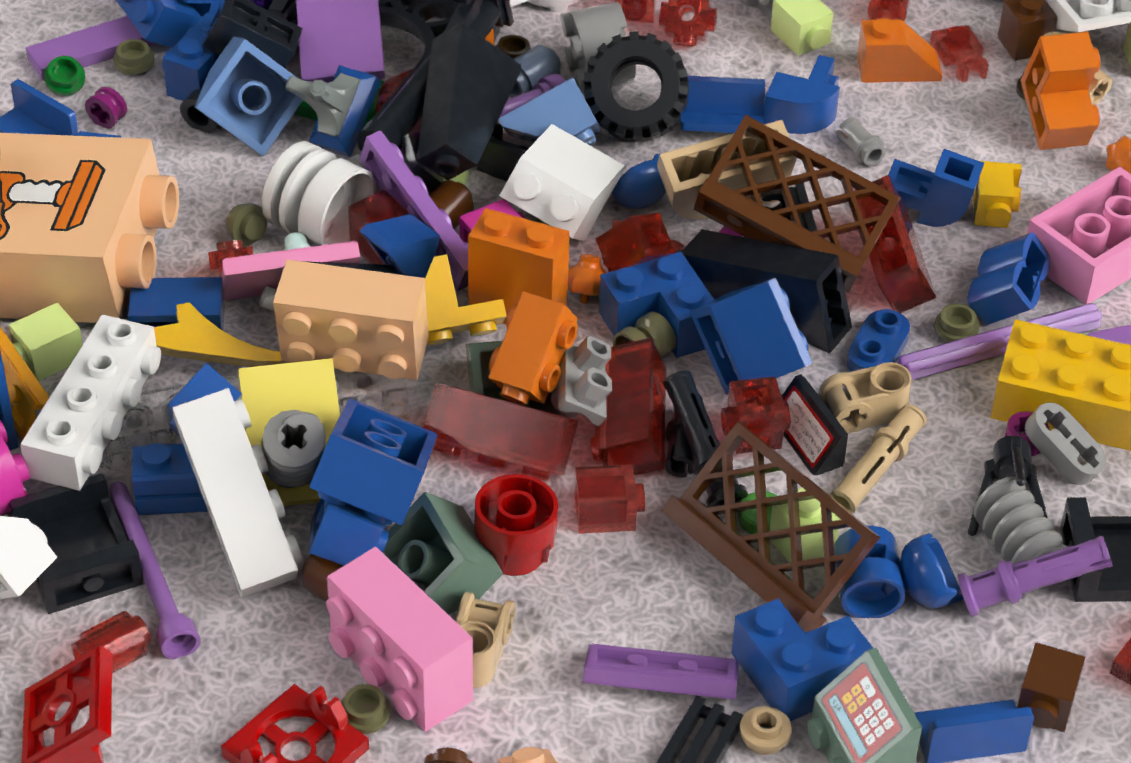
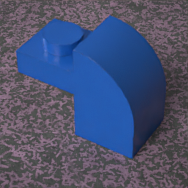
(802, 102)
(940, 194)

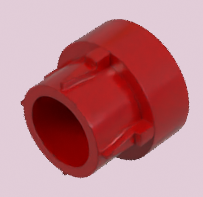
(516, 522)

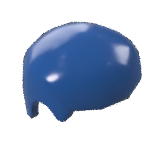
(640, 186)
(928, 573)

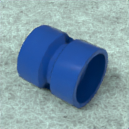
(877, 583)

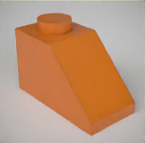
(895, 53)

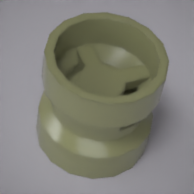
(648, 326)

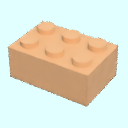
(354, 316)

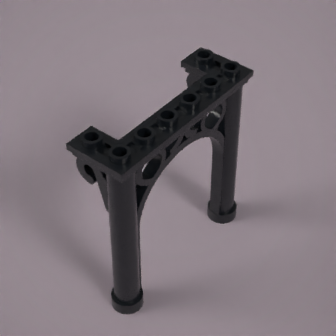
(407, 102)

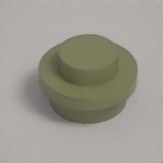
(133, 57)
(246, 223)
(956, 322)
(367, 708)

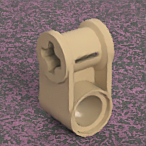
(870, 395)
(490, 630)

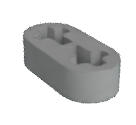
(1065, 443)

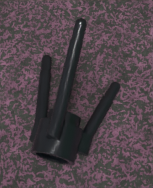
(1010, 459)

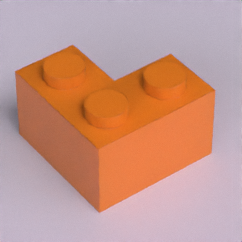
(1058, 90)

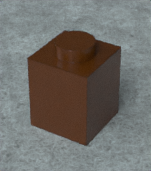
(1023, 24)
(1051, 686)

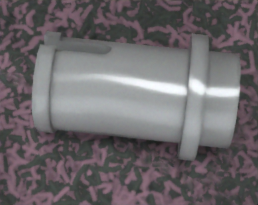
(867, 148)

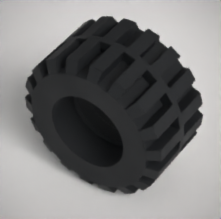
(636, 51)

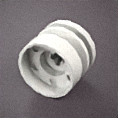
(312, 193)

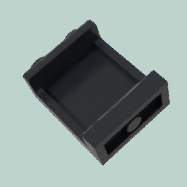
(88, 543)
(1110, 583)

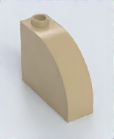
(687, 168)

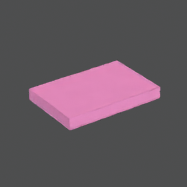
(252, 273)

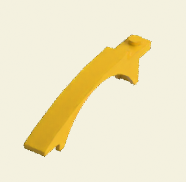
(201, 340)

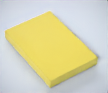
(286, 387)

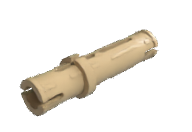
(887, 446)

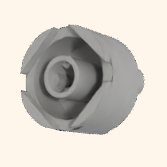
(587, 31)

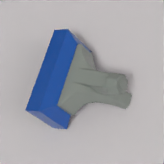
(339, 107)

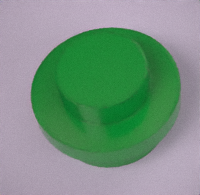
(64, 76)

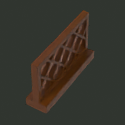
(757, 222)
(754, 565)

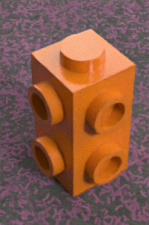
(532, 349)

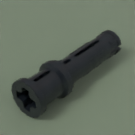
(698, 432)

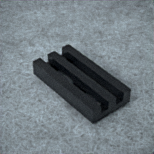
(713, 717)

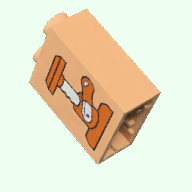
(79, 222)

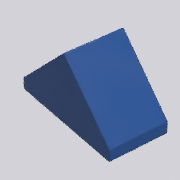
(403, 243)

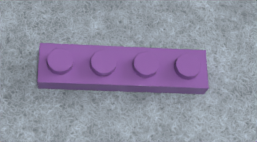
(394, 176)

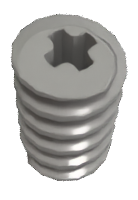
(293, 447)
(1015, 522)

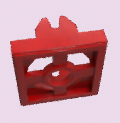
(82, 684)
(295, 702)

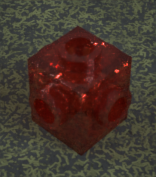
(688, 32)
(758, 407)

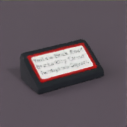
(813, 429)

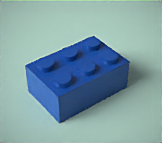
(373, 462)

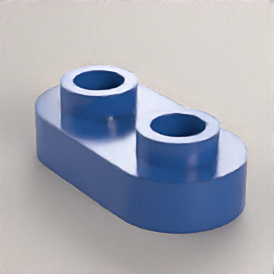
(879, 340)

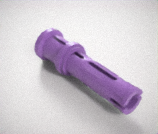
(1011, 581)

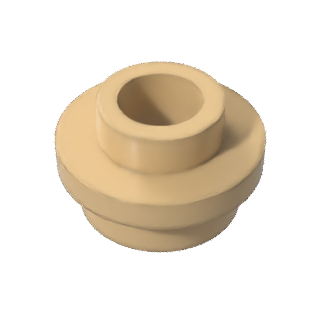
(765, 740)

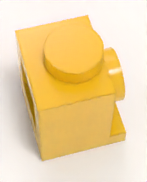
(997, 194)

